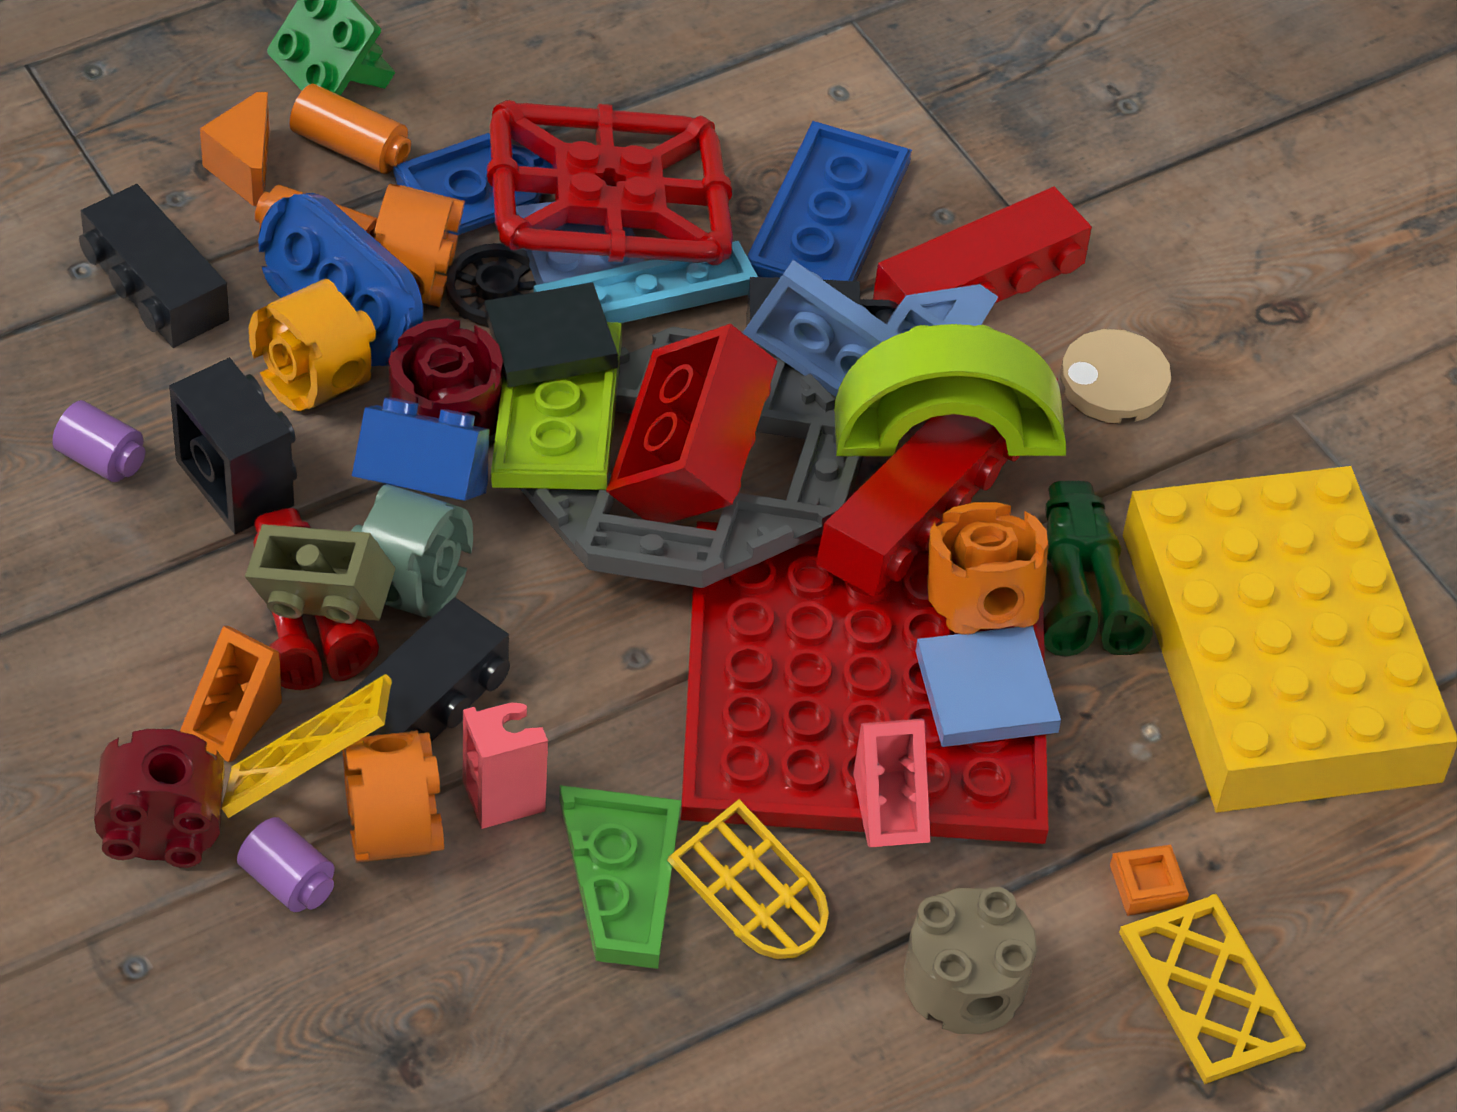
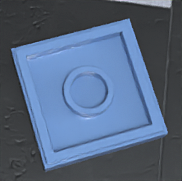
(987, 686)

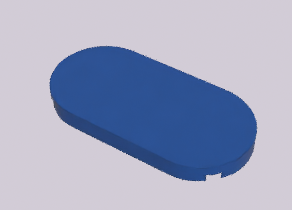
(315, 240)

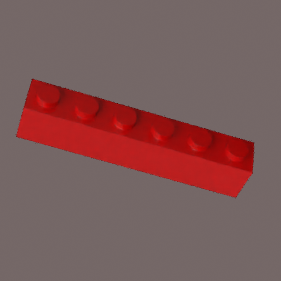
(893, 511)

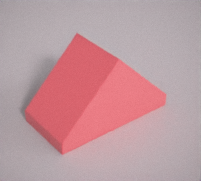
(893, 782)

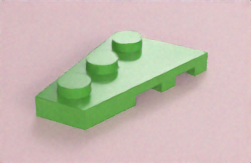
(622, 869)

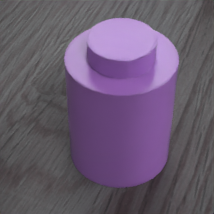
(99, 441)
(287, 865)

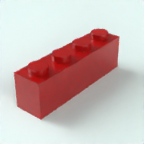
(1001, 251)

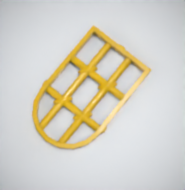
(751, 860)

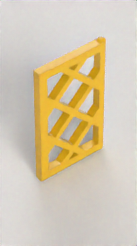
(307, 745)
(1187, 1025)

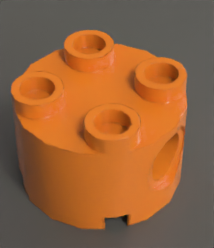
(416, 231)
(987, 567)
(392, 796)

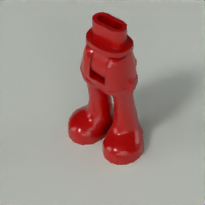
(346, 646)

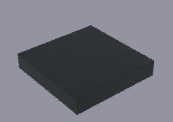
(551, 334)

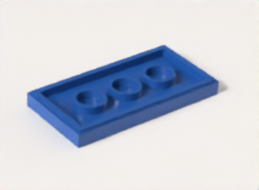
(830, 204)

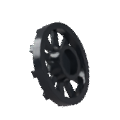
(492, 279)

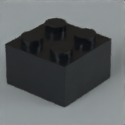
(233, 444)

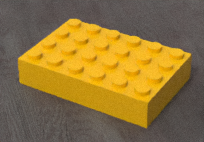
(1287, 639)

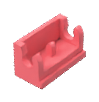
(501, 768)

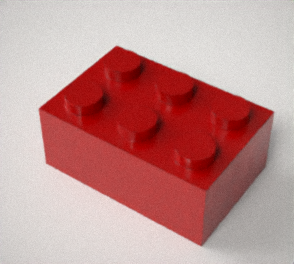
(692, 426)

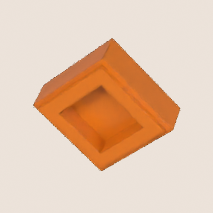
(1149, 879)

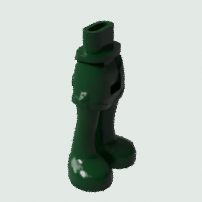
(1080, 542)

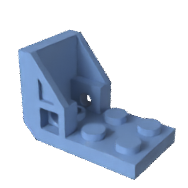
(827, 332)

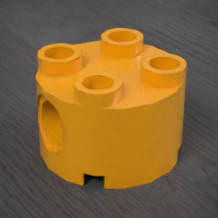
(312, 345)

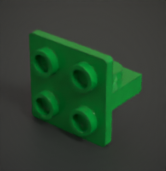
(330, 46)

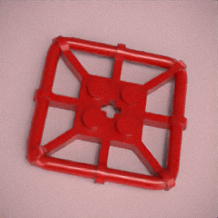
(635, 176)

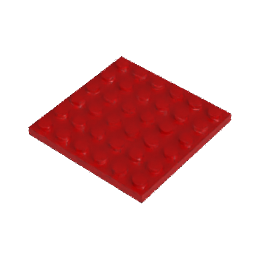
(790, 672)

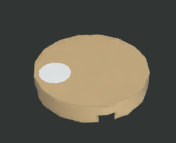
(1115, 375)

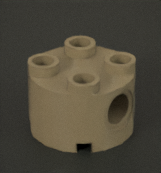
(970, 959)

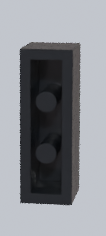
(154, 266)
(442, 671)

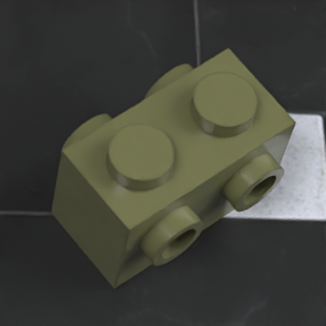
(320, 573)

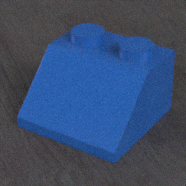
(423, 451)

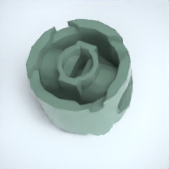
(423, 544)

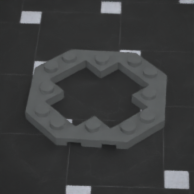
(748, 529)

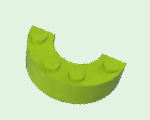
(948, 373)

